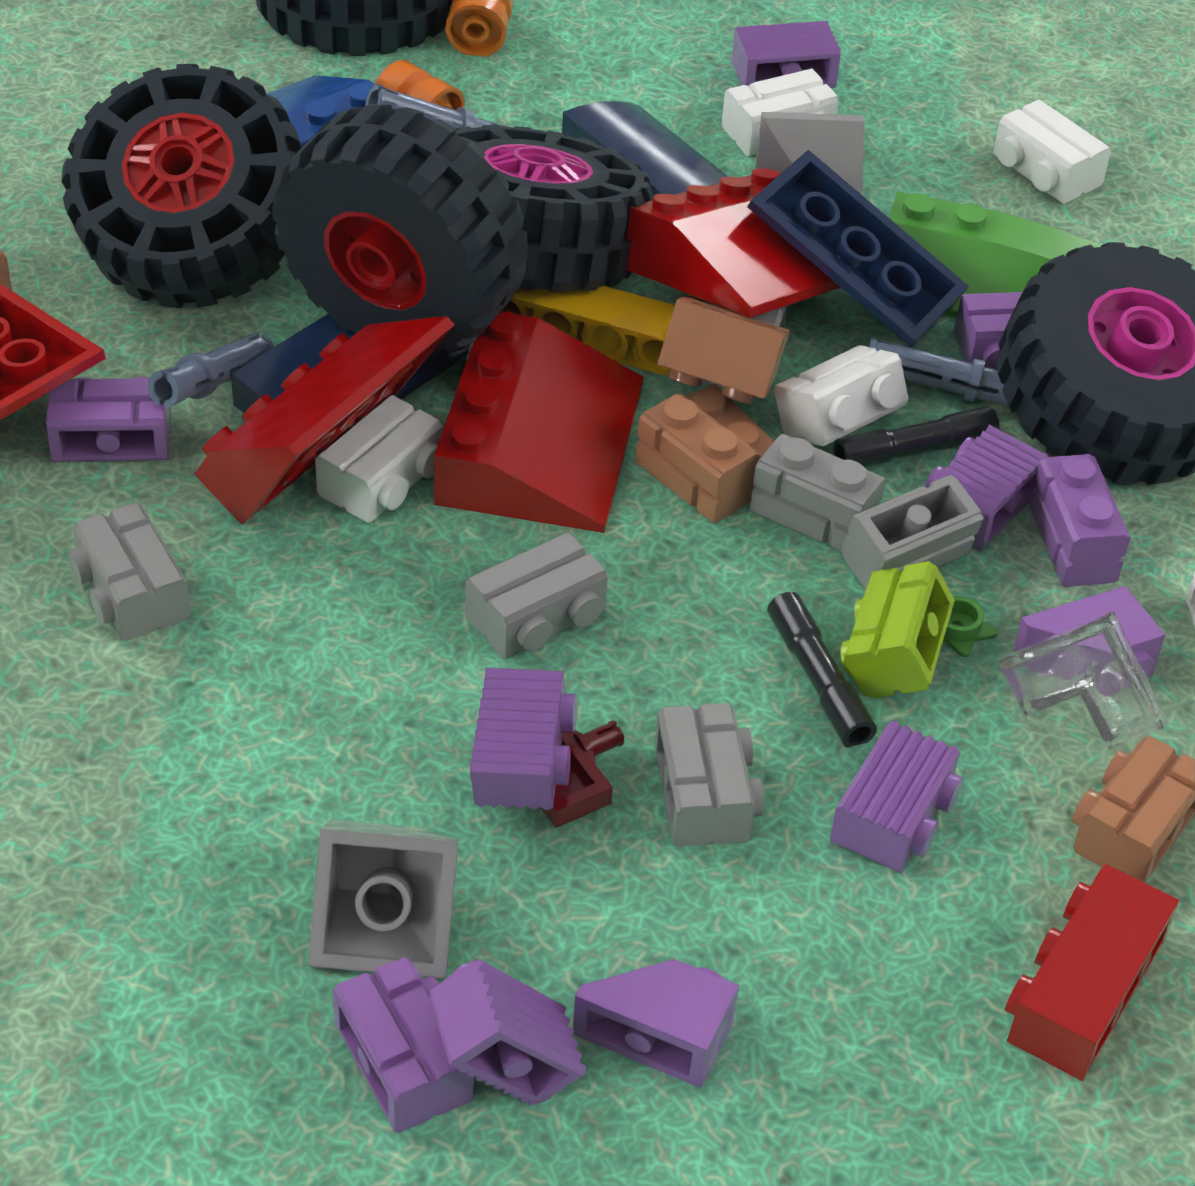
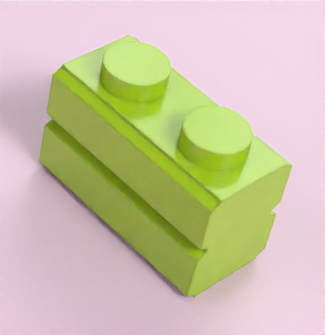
(898, 630)

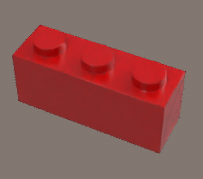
(1089, 970)

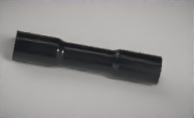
(884, 445)
(836, 695)

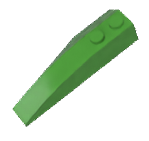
(980, 244)

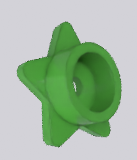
(973, 628)

